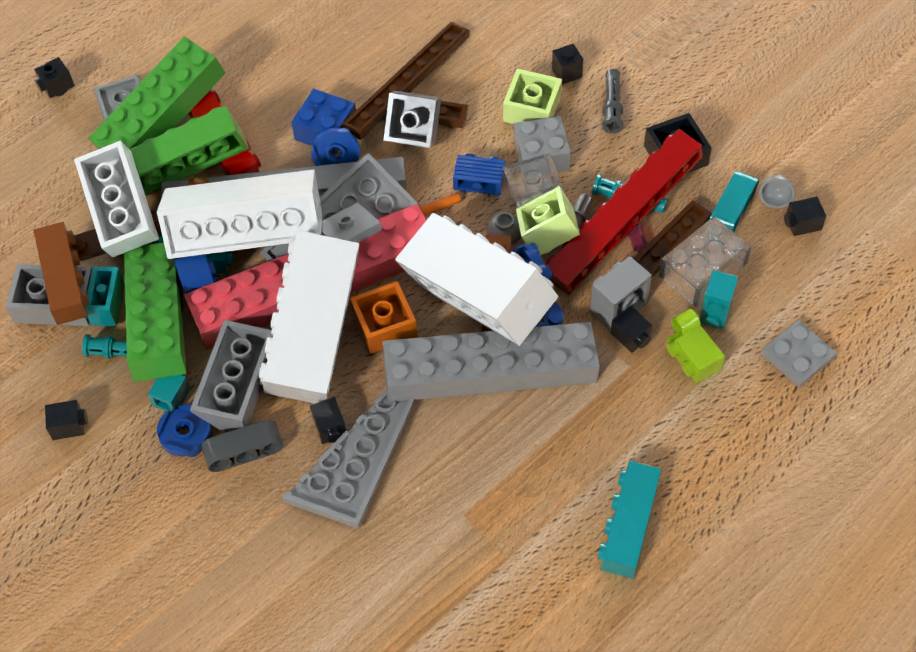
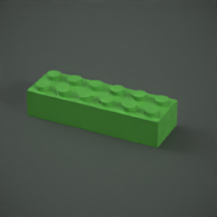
(161, 97)
(188, 149)
(153, 314)

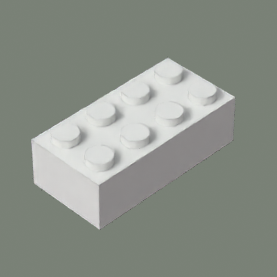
(116, 199)

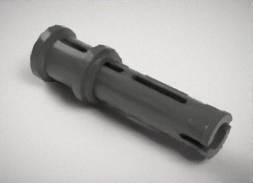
(612, 108)

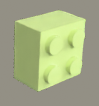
(531, 97)
(548, 221)

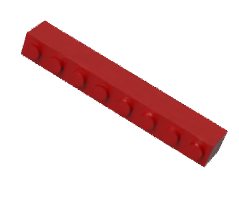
(624, 210)

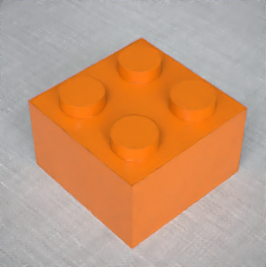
(383, 316)

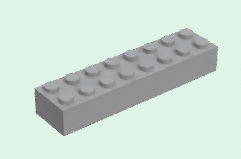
(489, 362)

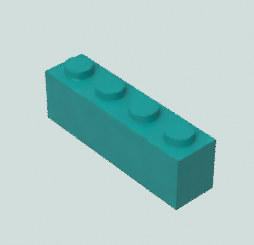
(630, 519)

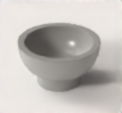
(777, 191)
(504, 224)

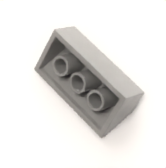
(232, 377)

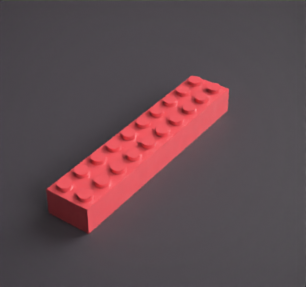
(253, 293)

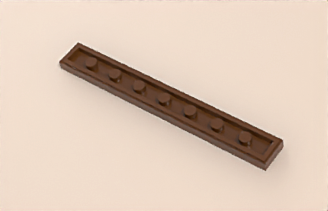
(406, 79)

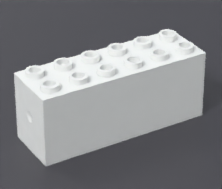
(239, 213)
(478, 277)
(309, 317)

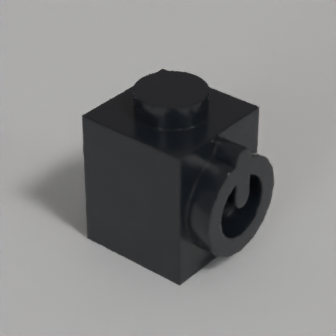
(53, 78)

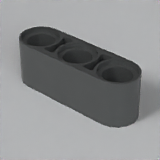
(242, 445)

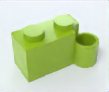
(694, 347)

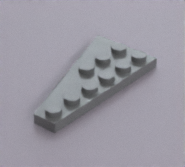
(363, 183)
(353, 466)

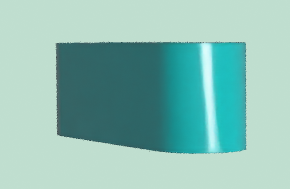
(735, 199)

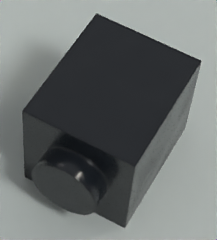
(567, 63)
(805, 216)
(631, 329)
(65, 419)
(328, 420)

